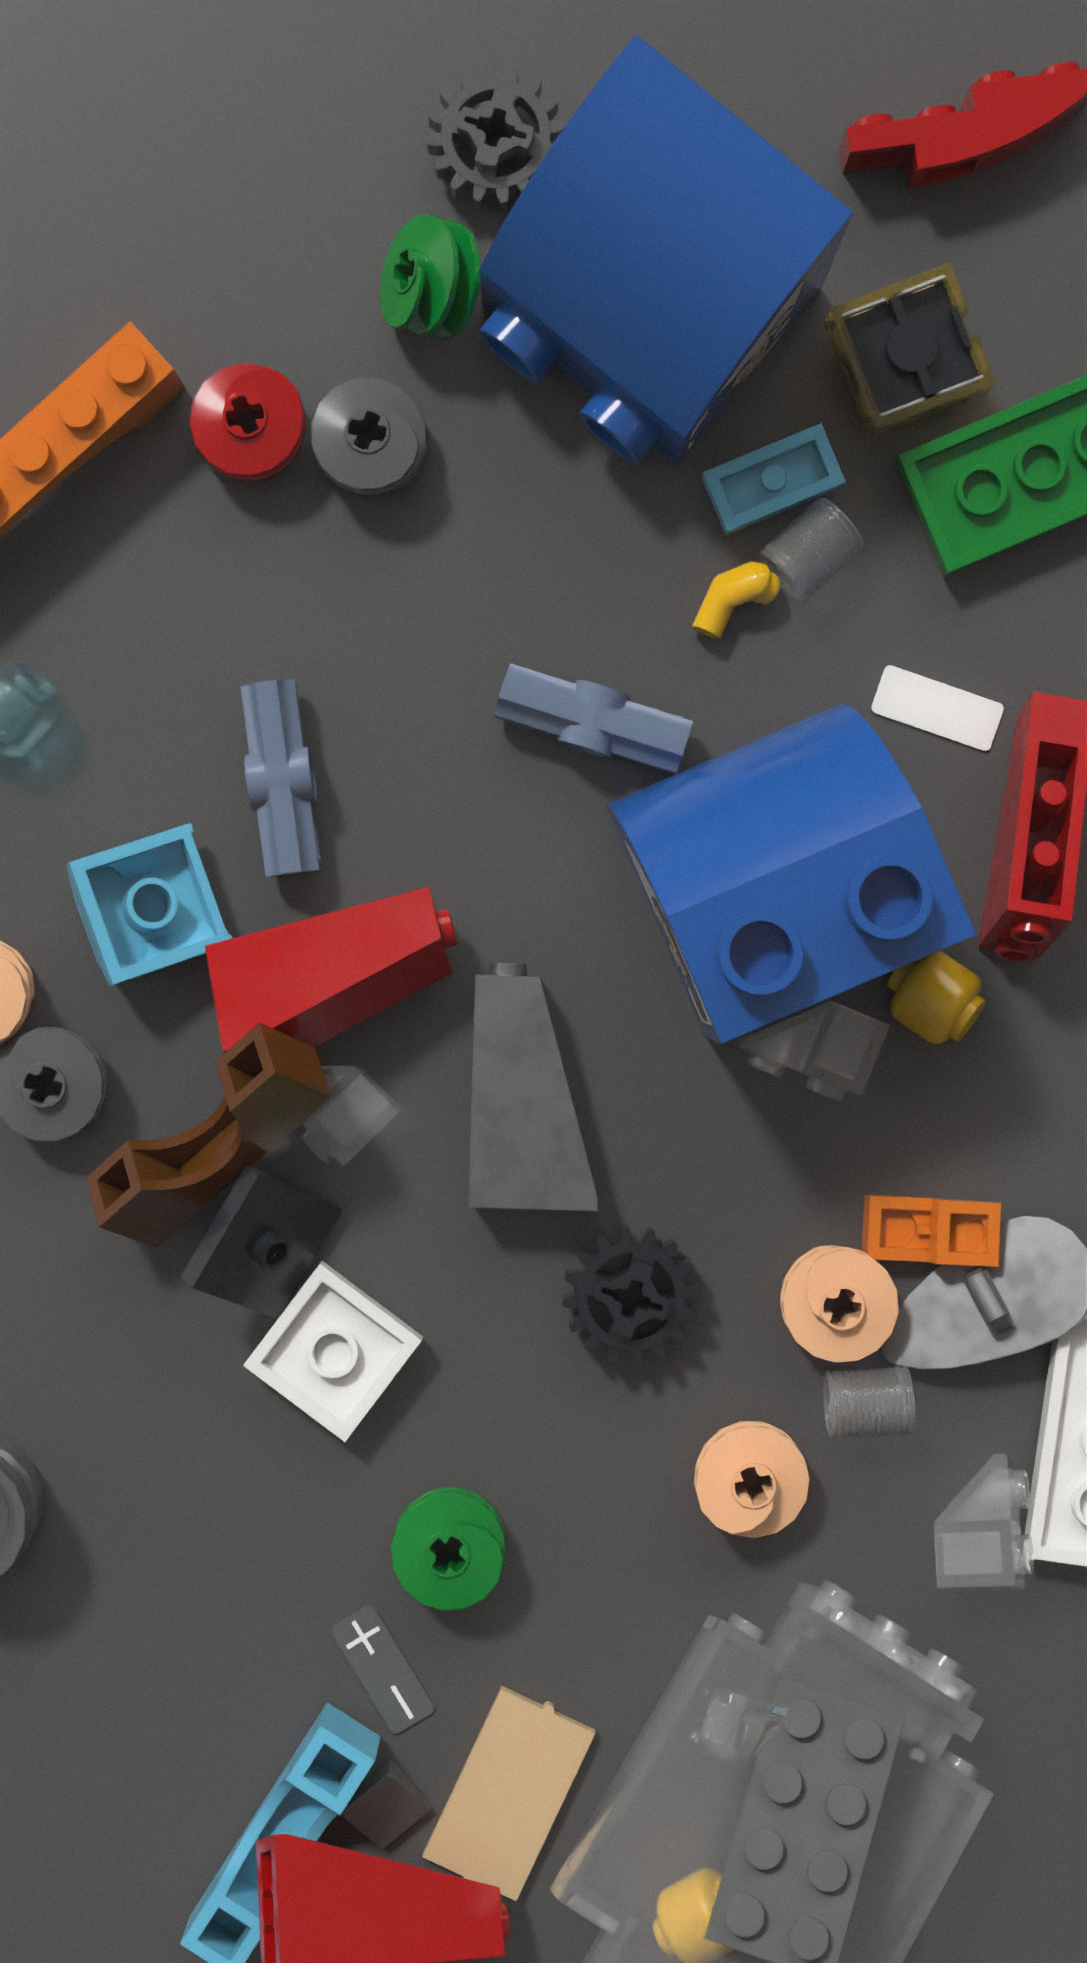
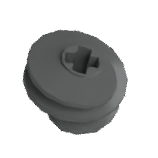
(352, 410)
(78, 1070)

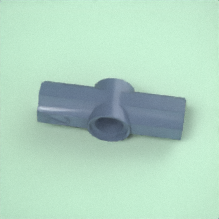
(593, 718)
(280, 778)

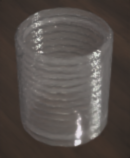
(812, 548)
(868, 1402)

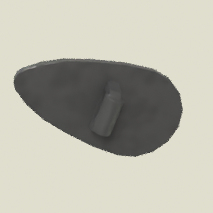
(995, 1312)

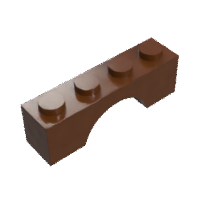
(161, 1183)

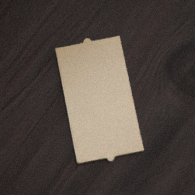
(509, 1792)

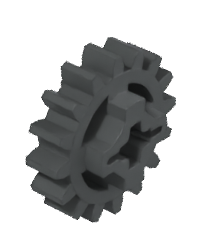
(473, 126)

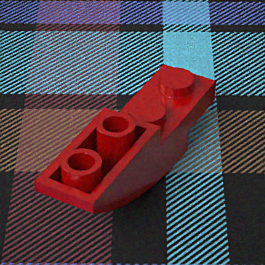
(995, 123)

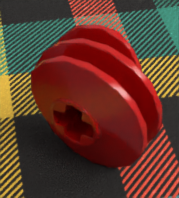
(218, 429)

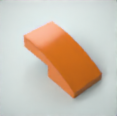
(931, 1230)

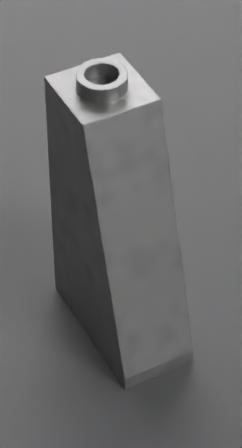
(522, 1111)

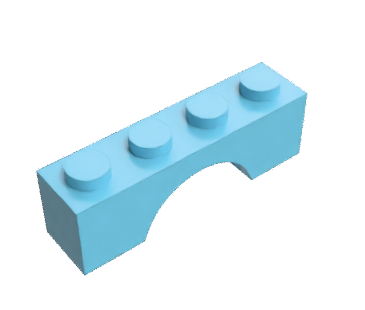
(300, 1804)

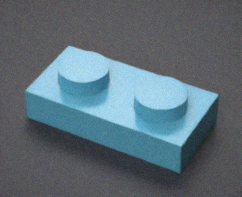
(773, 479)

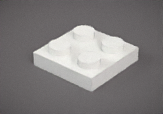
(333, 1351)

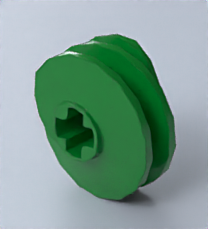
(431, 277)
(456, 1580)

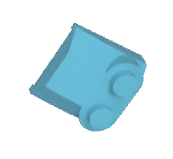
(146, 904)

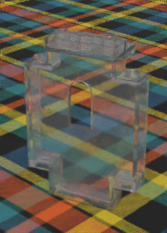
(671, 1813)

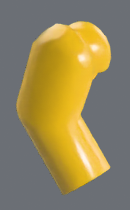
(732, 588)

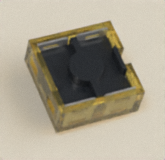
(908, 351)

